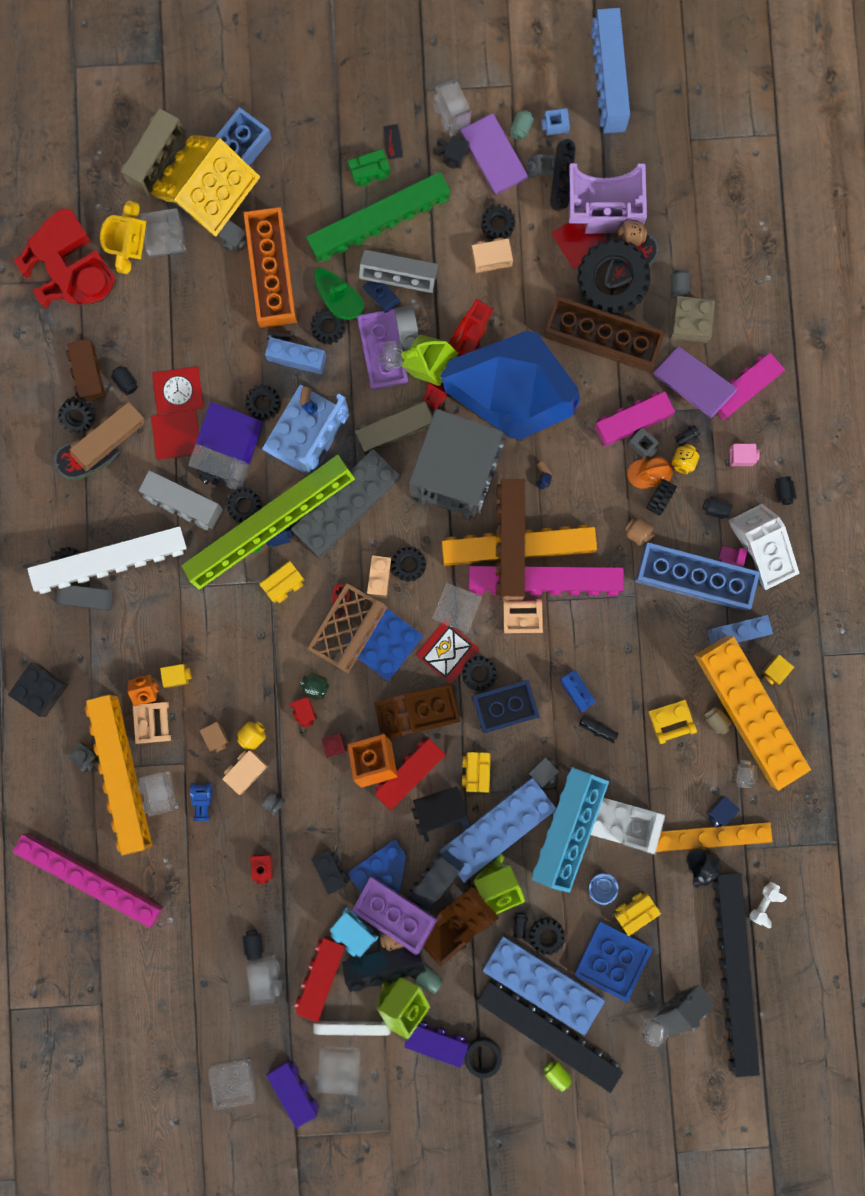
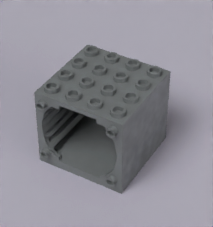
(456, 464)

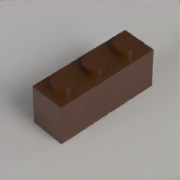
(85, 370)

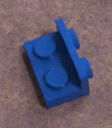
(577, 691)

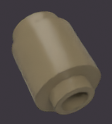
(718, 720)

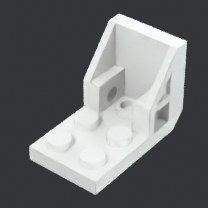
(768, 544)
(628, 825)

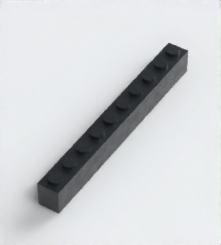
(736, 975)

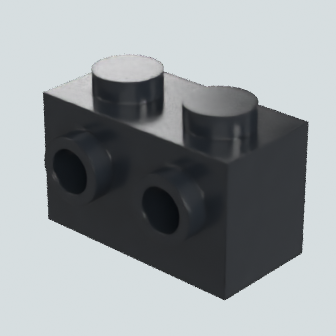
(329, 871)

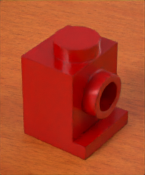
(303, 712)
(264, 861)

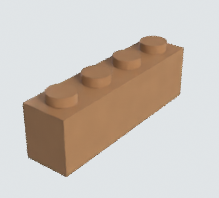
(106, 436)

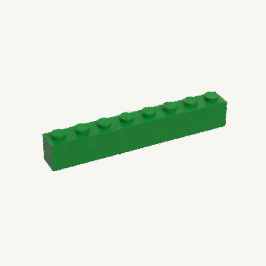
(379, 217)

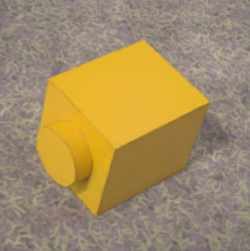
(776, 670)
(175, 675)

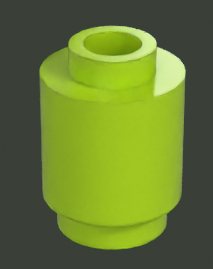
(557, 1075)

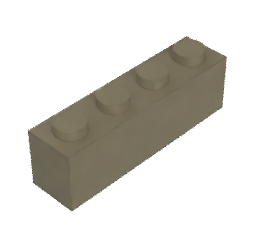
(394, 428)

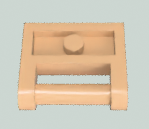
(523, 622)
(145, 723)

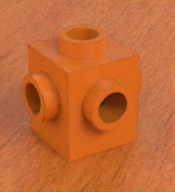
(142, 690)

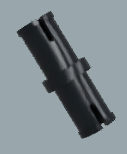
(598, 729)

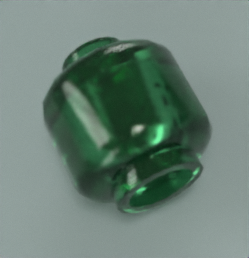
(314, 686)

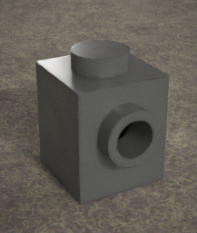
(233, 237)
(544, 772)

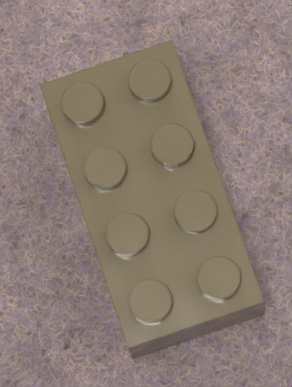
(153, 152)

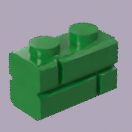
(369, 168)

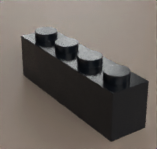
(435, 881)
(382, 968)

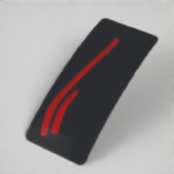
(393, 141)

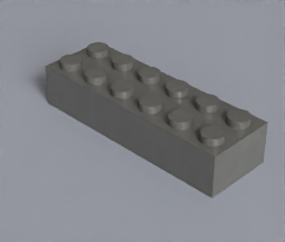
(338, 514)

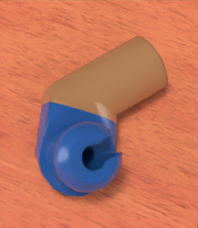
(305, 401)

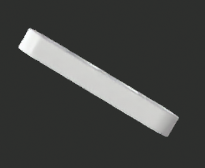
(351, 1028)

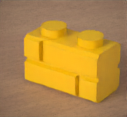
(282, 582)
(477, 772)
(636, 913)

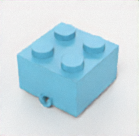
(353, 933)

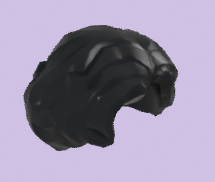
(704, 865)

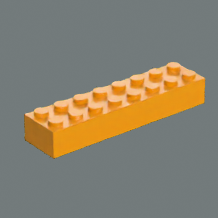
(752, 712)
(119, 774)

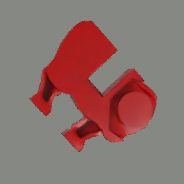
(79, 283)

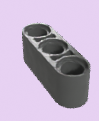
(85, 597)

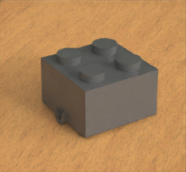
(684, 1010)

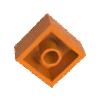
(372, 760)

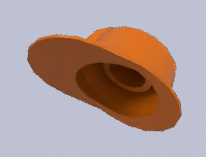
(649, 472)

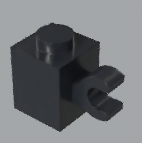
(454, 152)

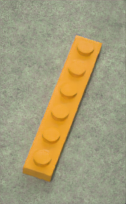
(714, 836)

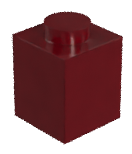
(333, 745)

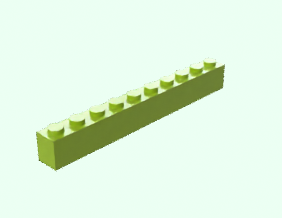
(268, 522)

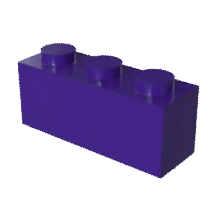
(438, 1044)
(293, 1093)

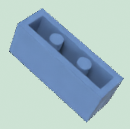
(295, 355)
(743, 630)

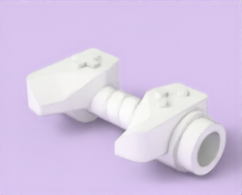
(770, 893)

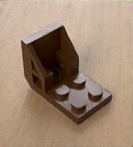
(417, 711)
(458, 925)

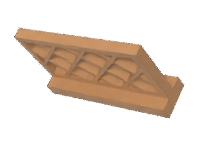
(362, 632)

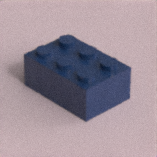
(505, 706)

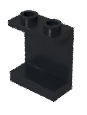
(439, 811)

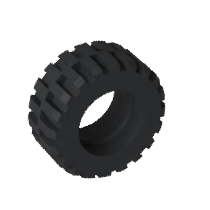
(614, 251)

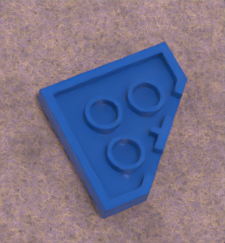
(385, 865)

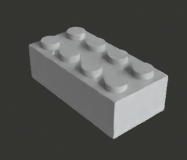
(180, 500)

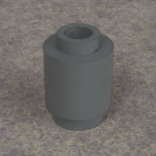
(680, 283)

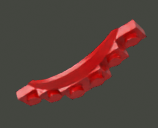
(464, 340)

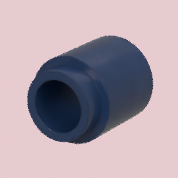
(281, 538)

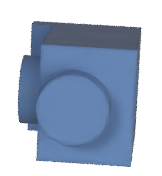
(561, 120)

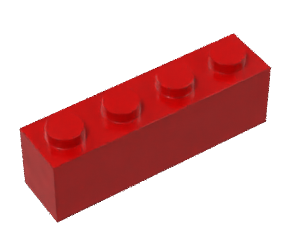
(413, 770)
(320, 979)

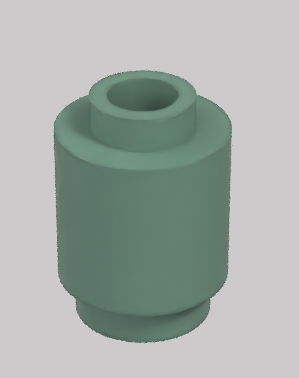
(521, 125)
(429, 980)

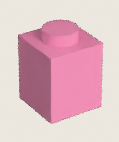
(743, 455)

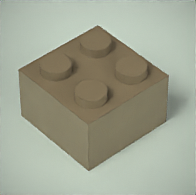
(692, 319)

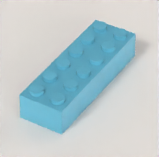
(570, 830)

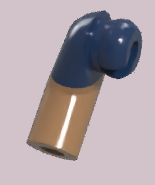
(546, 475)

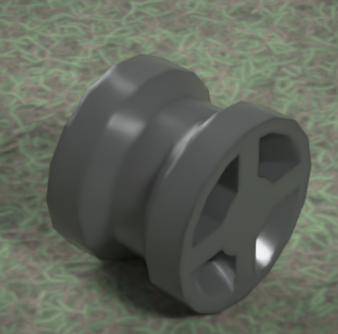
(273, 803)

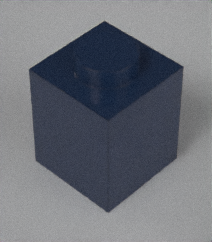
(722, 811)

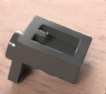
(540, 165)
(84, 757)

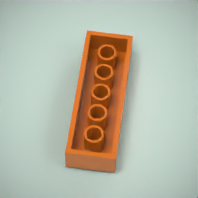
(270, 267)

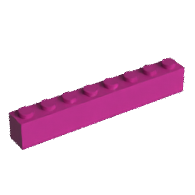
(554, 580)
(88, 879)

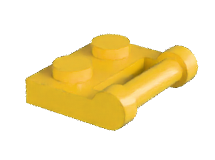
(670, 715)

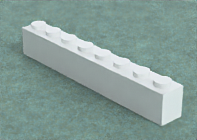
(107, 559)

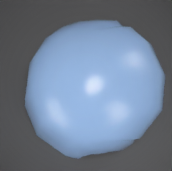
(603, 888)

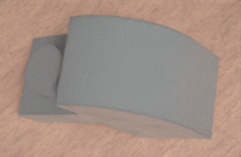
(406, 325)

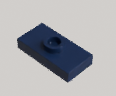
(381, 295)

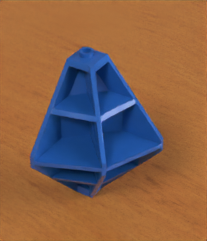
(513, 385)

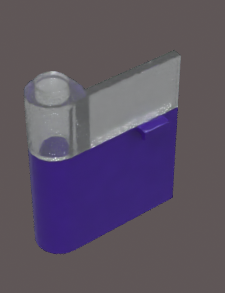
(226, 444)

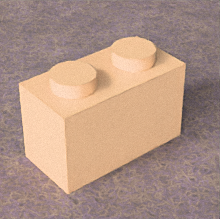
(491, 255)
(379, 576)
(244, 772)

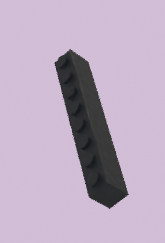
(549, 1035)

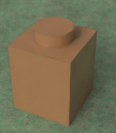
(215, 737)

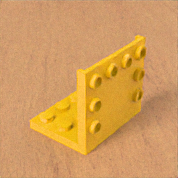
(206, 181)

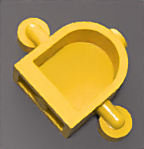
(124, 236)

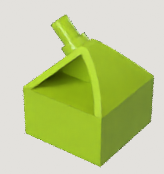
(428, 358)
(499, 886)
(402, 1006)

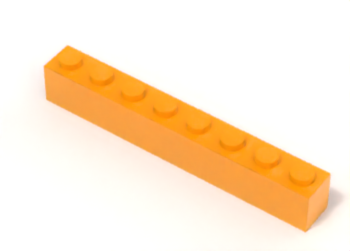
(537, 544)

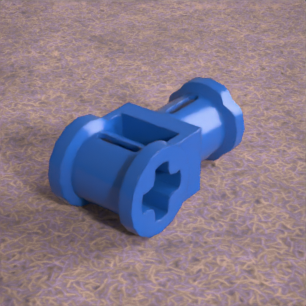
(201, 800)

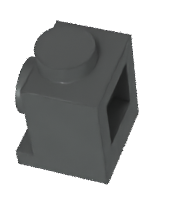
(640, 437)

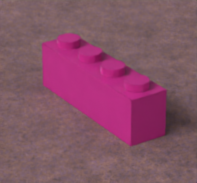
(751, 383)
(631, 420)

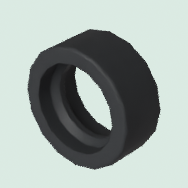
(486, 1073)

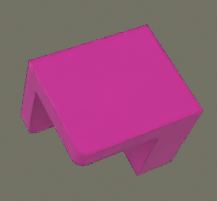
(733, 556)

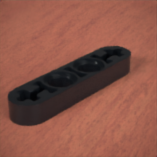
(559, 173)

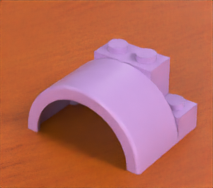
(607, 201)

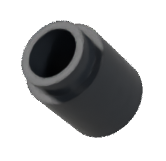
(124, 380)
(785, 490)
(717, 507)
(253, 945)

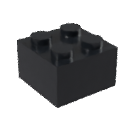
(37, 690)

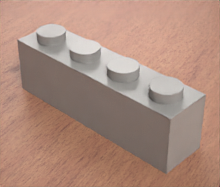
(398, 271)

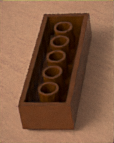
(604, 334)
(511, 539)

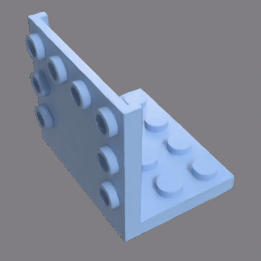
(303, 437)

